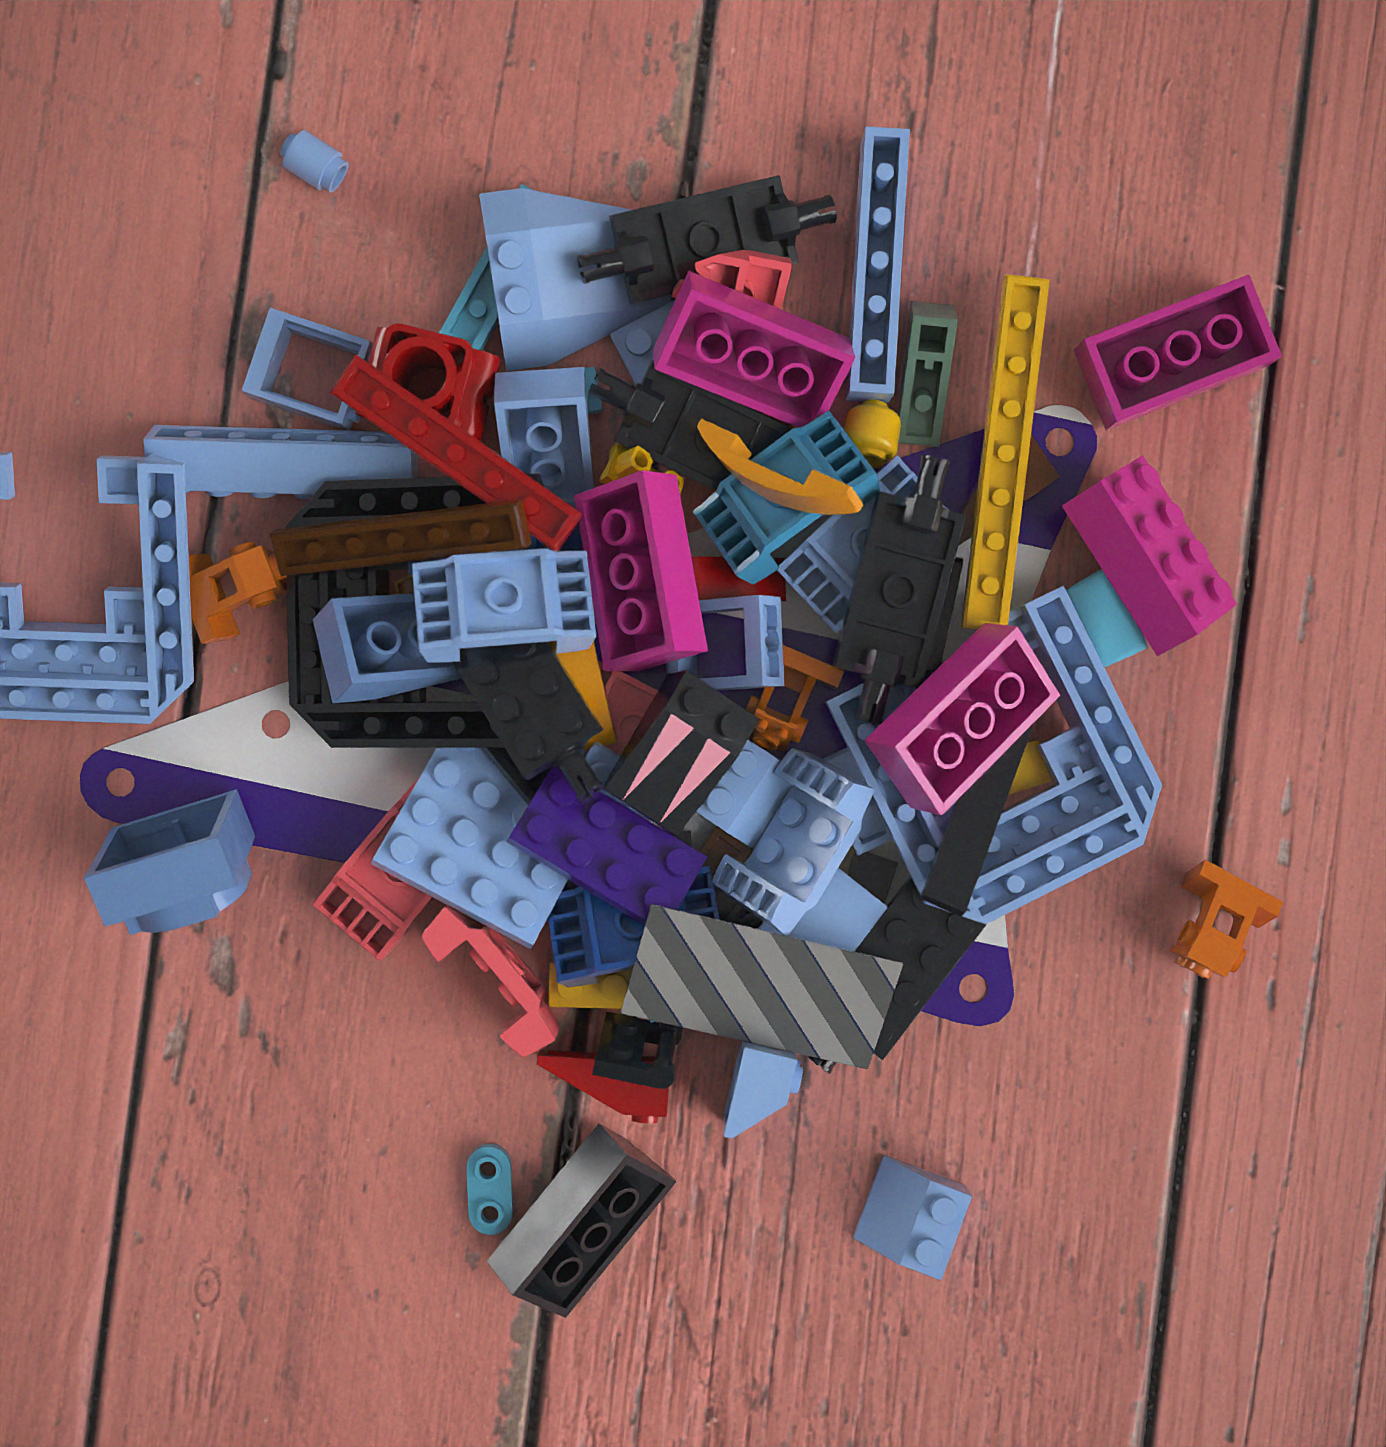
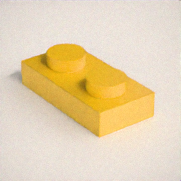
(606, 994)

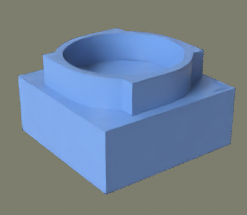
(173, 866)

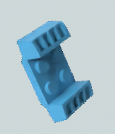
(751, 526)

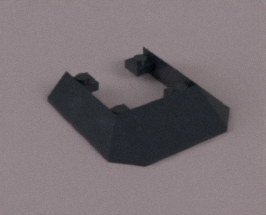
(393, 720)

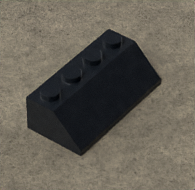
(580, 1222)

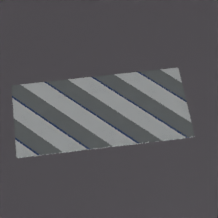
(760, 987)

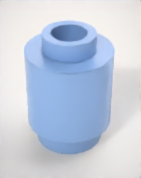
(313, 161)

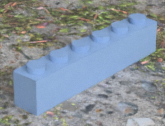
(877, 263)
(278, 459)

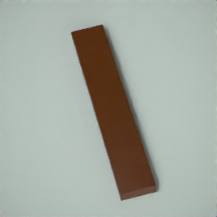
(401, 538)

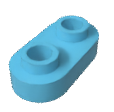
(490, 1190)

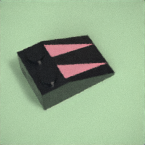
(679, 751)

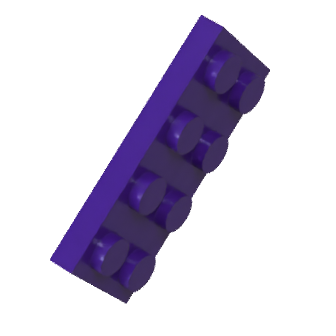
(606, 849)

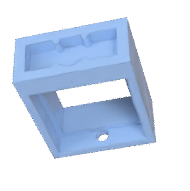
(269, 357)
(762, 643)

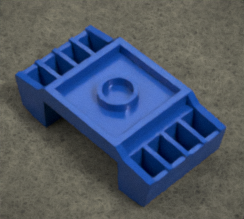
(599, 939)

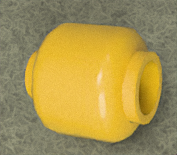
(874, 431)

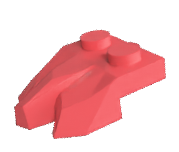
(748, 272)

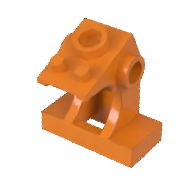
(256, 580)
(800, 674)
(1206, 948)

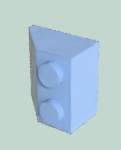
(746, 795)
(759, 1086)
(913, 1216)

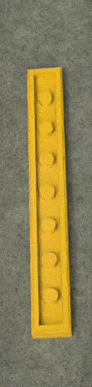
(1005, 451)

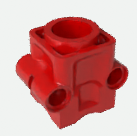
(470, 373)

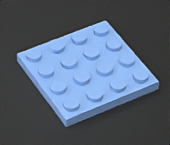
(456, 848)

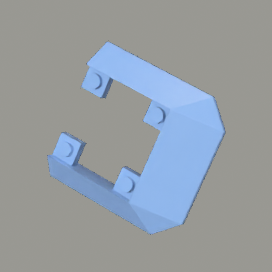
(145, 648)
(1098, 769)

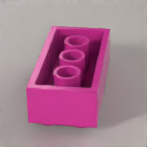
(752, 352)
(1177, 352)
(1150, 555)
(641, 572)
(963, 718)

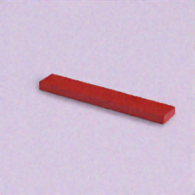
(453, 450)

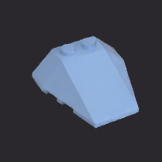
(536, 276)

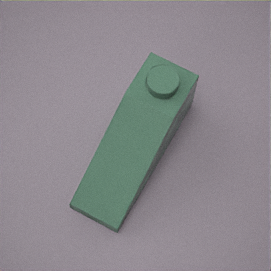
(926, 372)

